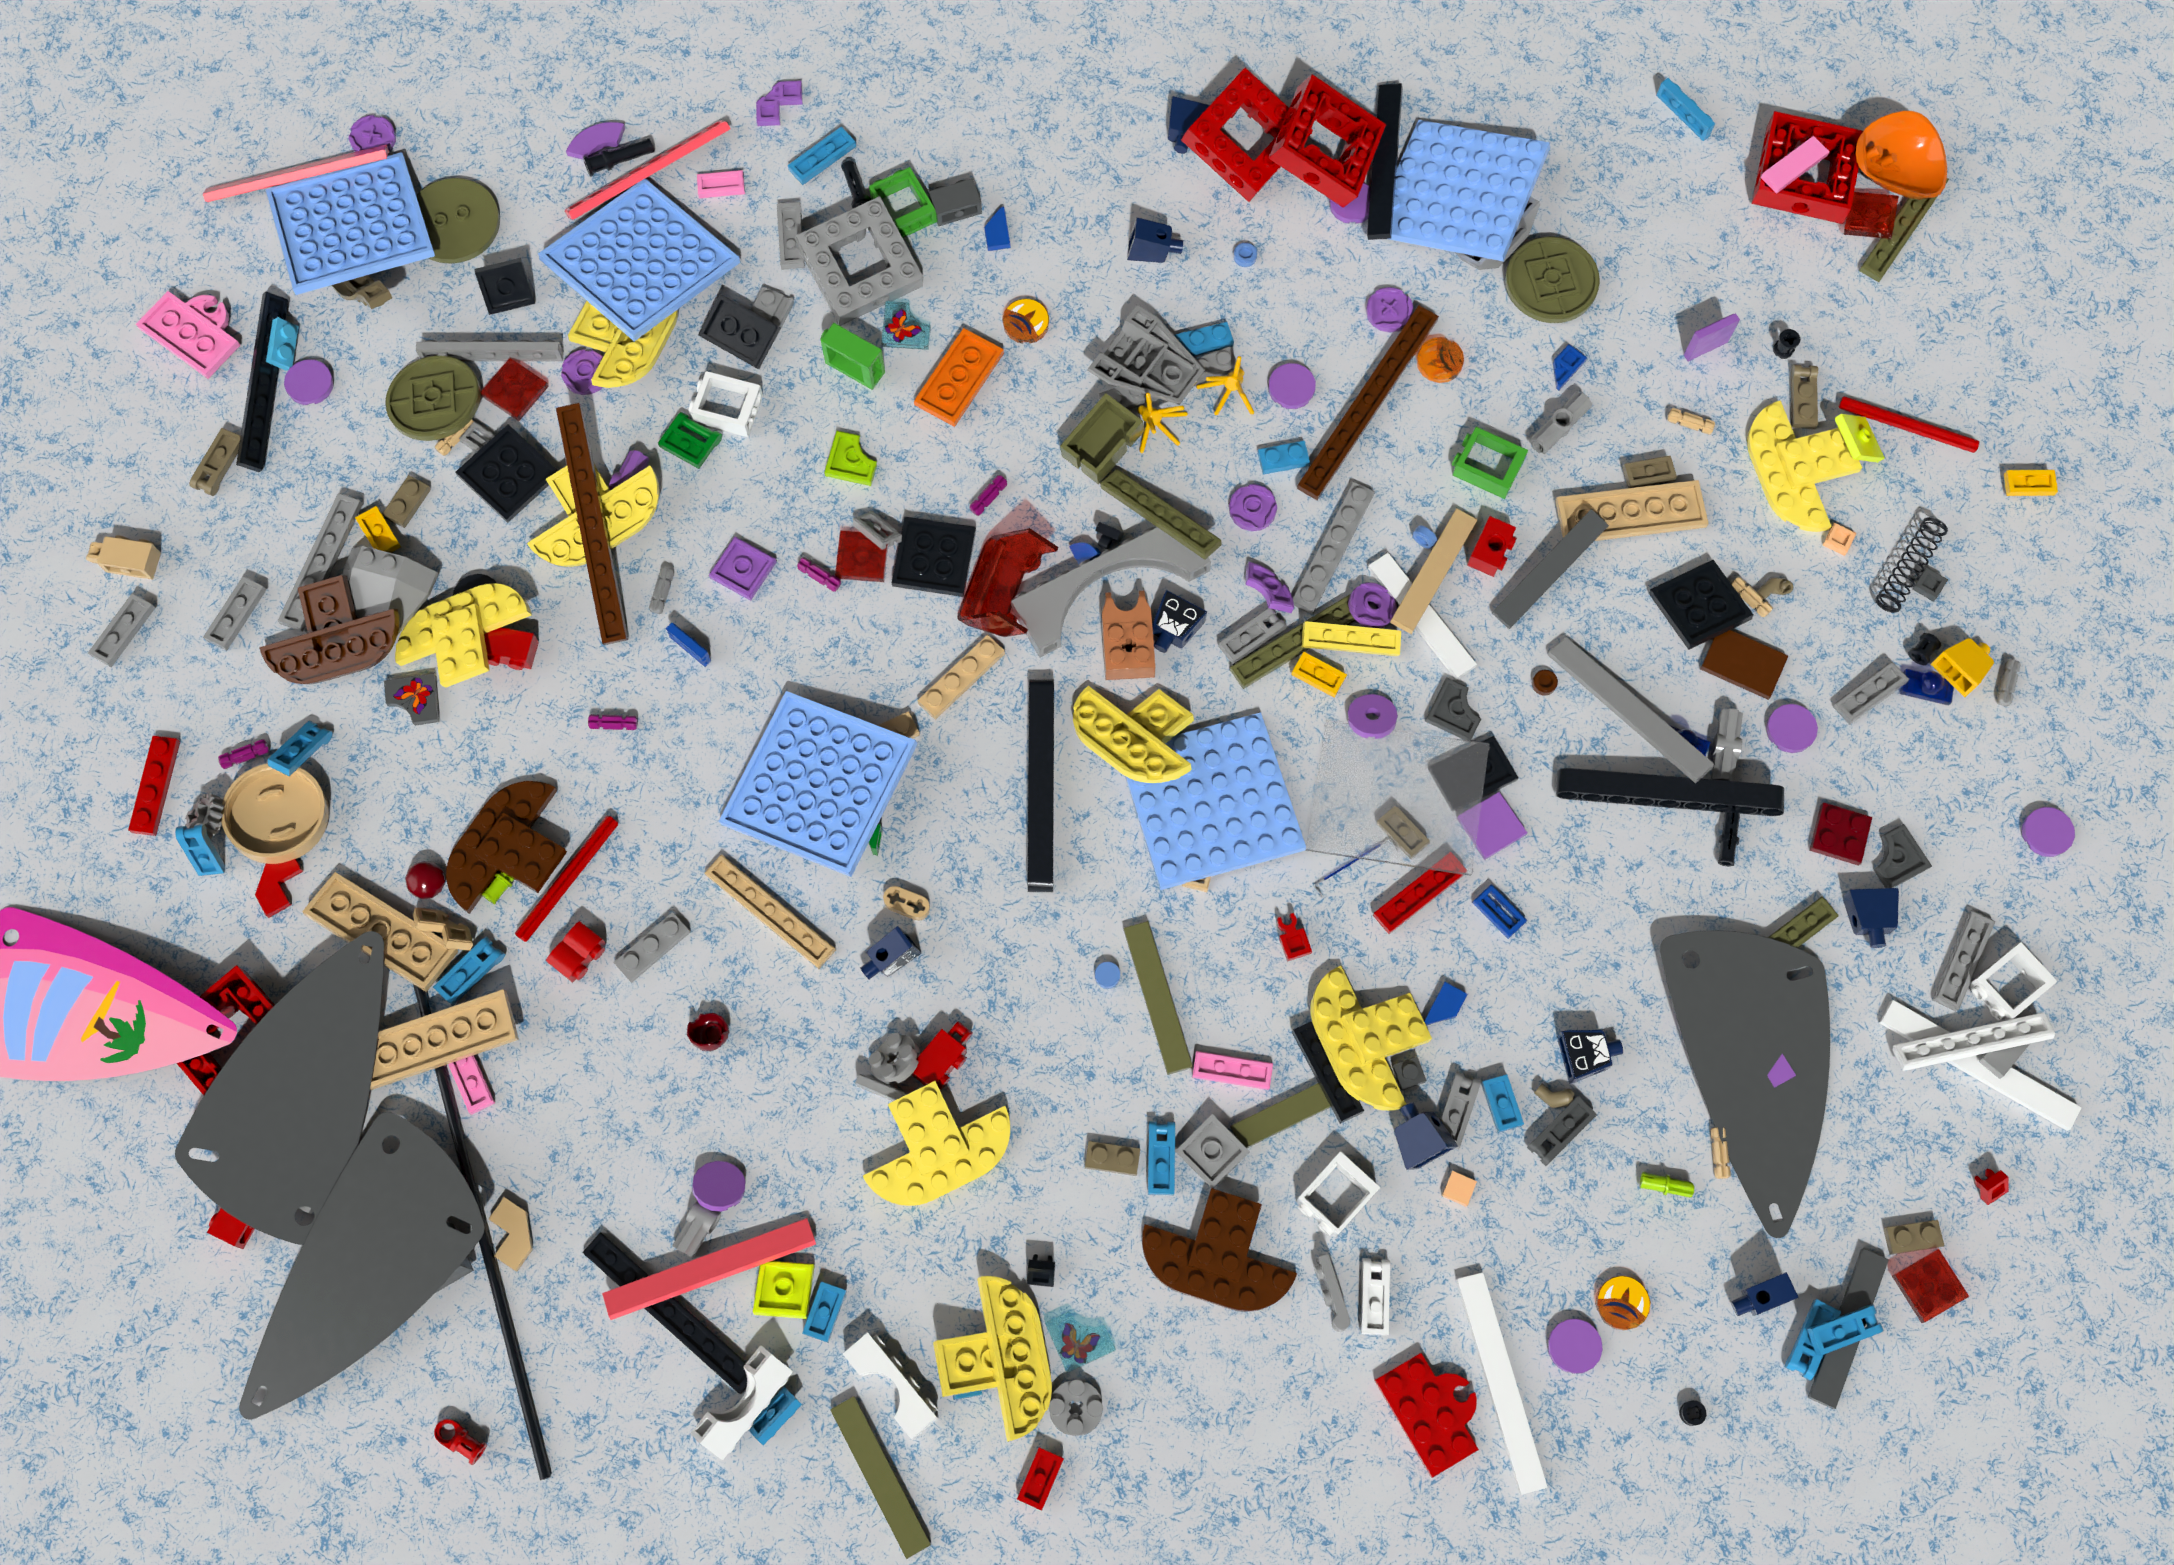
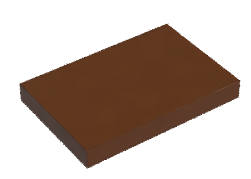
(1744, 663)

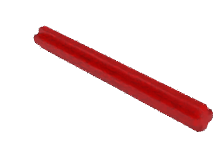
(1908, 424)
(566, 878)

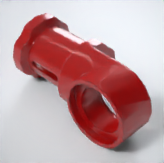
(460, 1440)

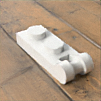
(1375, 1298)

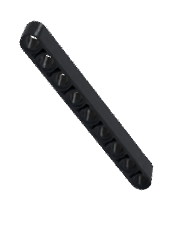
(1041, 785)
(1670, 792)

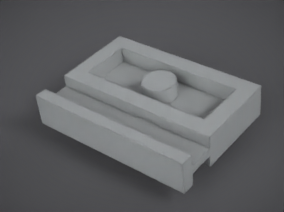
(772, 306)

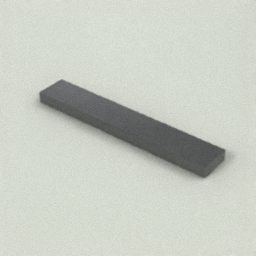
(1550, 569)
(1859, 1293)

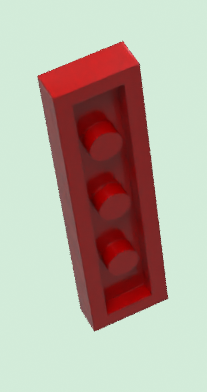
(154, 785)
(1414, 898)

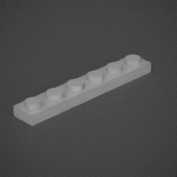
(492, 351)
(1215, 364)
(1332, 548)
(322, 556)

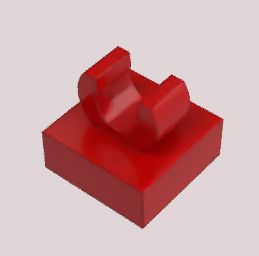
(1993, 1187)

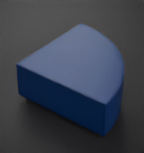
(1084, 551)

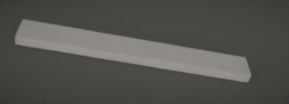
(1631, 710)

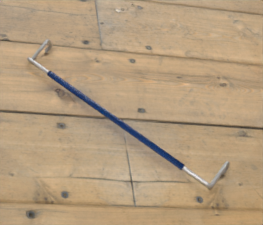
(1334, 873)

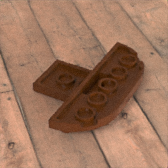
(335, 638)
(504, 842)
(1217, 1262)

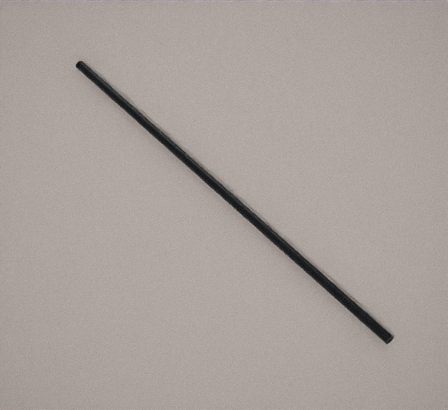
(489, 1261)

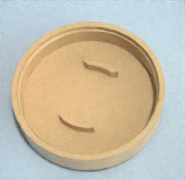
(274, 814)

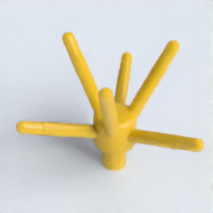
(1232, 382)
(1154, 416)

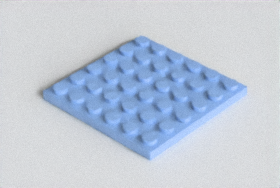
(1464, 188)
(349, 223)
(639, 259)
(818, 783)
(1222, 811)

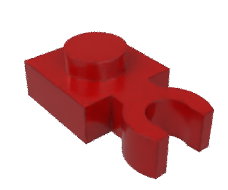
(1294, 941)

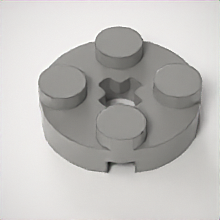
(894, 1047)
(1075, 1424)

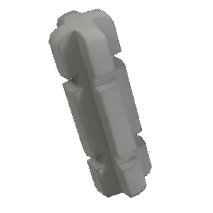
(661, 590)
(2008, 682)

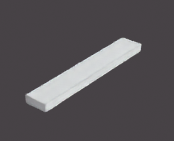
(1430, 625)
(1973, 1041)

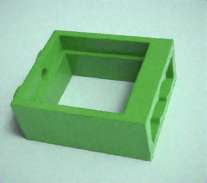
(916, 219)
(852, 356)
(1484, 480)

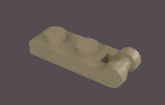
(1804, 397)
(216, 462)

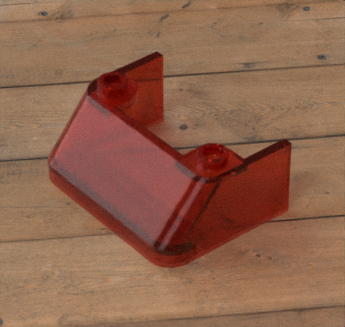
(998, 579)

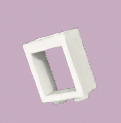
(740, 426)
(2028, 966)
(1356, 1176)

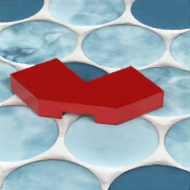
(269, 890)

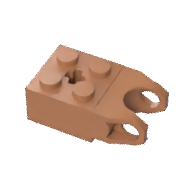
(1128, 631)

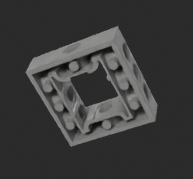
(871, 293)

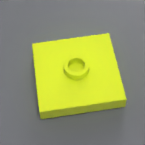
(1859, 438)
(784, 1289)

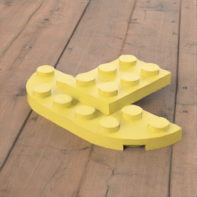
(624, 359)
(1793, 466)
(624, 508)
(457, 630)
(1136, 740)
(1362, 1038)
(940, 1152)
(1004, 1357)

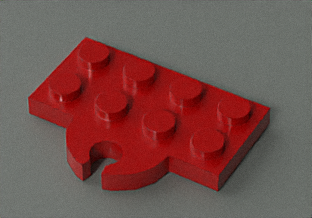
(1430, 1412)

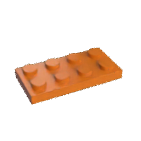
(959, 377)

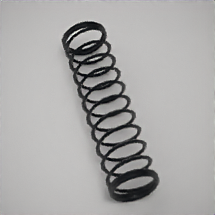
(1888, 608)

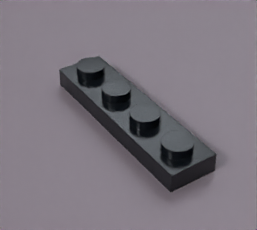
(1342, 1103)

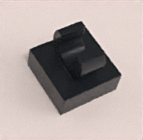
(1108, 534)
(1041, 1272)

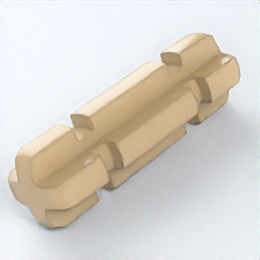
(1691, 421)
(443, 447)
(1751, 597)
(1720, 1155)

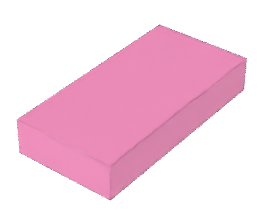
(720, 184)

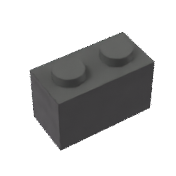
(956, 202)

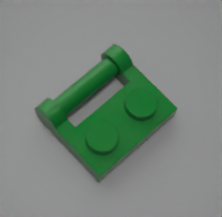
(686, 446)

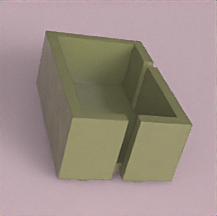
(1102, 438)

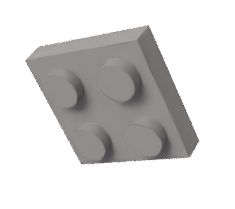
(1212, 1151)

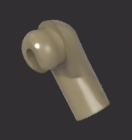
(1775, 586)
(1555, 1099)

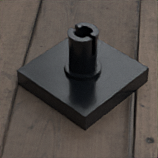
(504, 286)

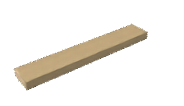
(1433, 571)
(770, 911)

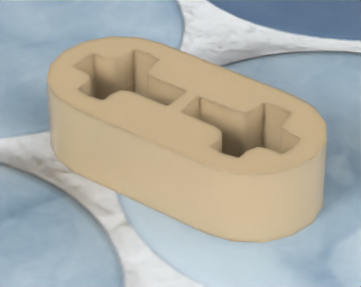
(904, 908)

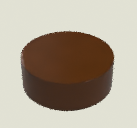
(1544, 682)

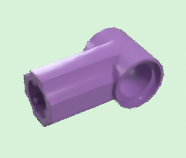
(633, 464)

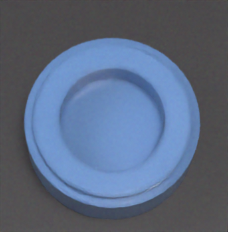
(1245, 254)
(1424, 537)
(1107, 975)

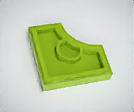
(848, 461)

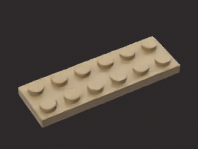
(1637, 509)
(353, 911)
(443, 1038)

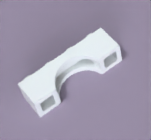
(869, 1358)
(723, 1430)

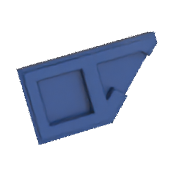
(997, 232)
(1567, 364)
(1446, 1004)

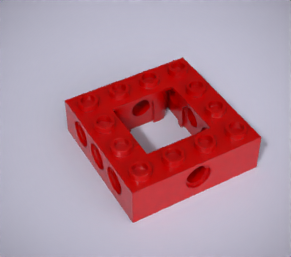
(1360, 129)
(1222, 153)
(1806, 198)
(228, 995)

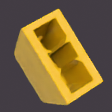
(1964, 665)

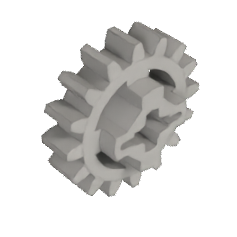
(207, 812)

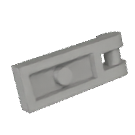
(1251, 635)
(1459, 1106)
(1332, 1293)

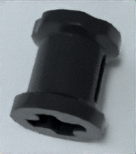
(1787, 342)
(1924, 649)

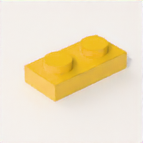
(2030, 483)
(377, 530)
(1319, 674)

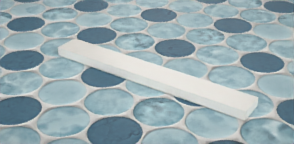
(2012, 1084)
(1501, 1384)

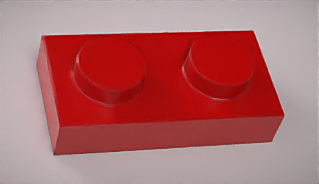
(1040, 1479)

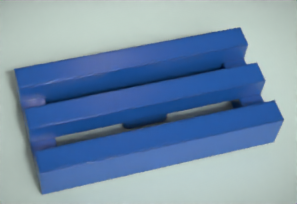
(688, 644)
(1493, 918)

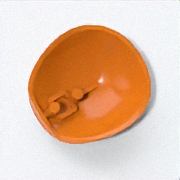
(1903, 155)

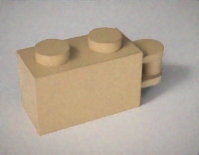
(125, 556)

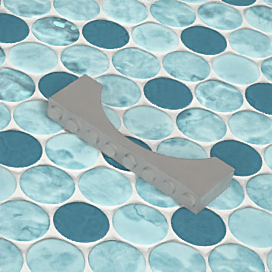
(1047, 605)

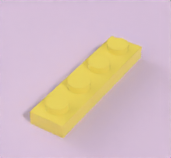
(1351, 638)

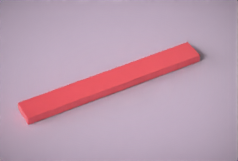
(646, 169)
(296, 173)
(708, 1269)

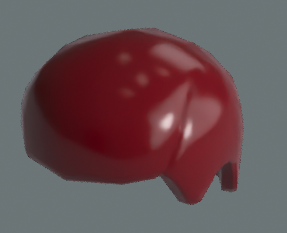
(425, 879)
(708, 1032)

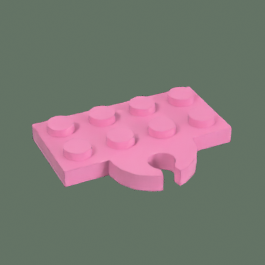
(191, 331)

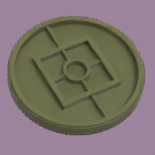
(458, 219)
(1552, 279)
(433, 398)

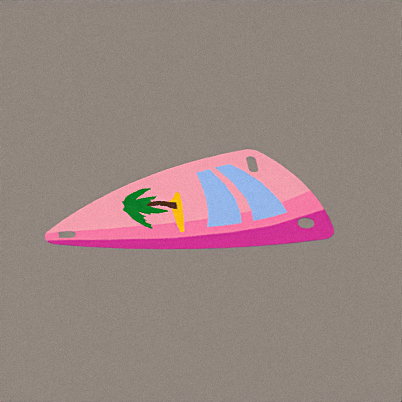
(91, 1009)

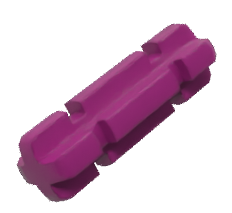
(988, 495)
(819, 574)
(612, 722)
(243, 754)

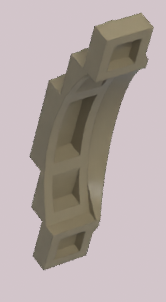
(364, 290)

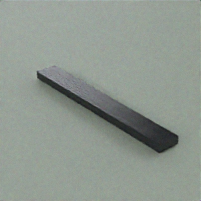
(1385, 163)
(260, 388)
(672, 1315)

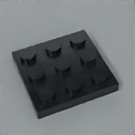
(507, 473)
(934, 556)
(1701, 604)

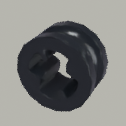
(1694, 1421)

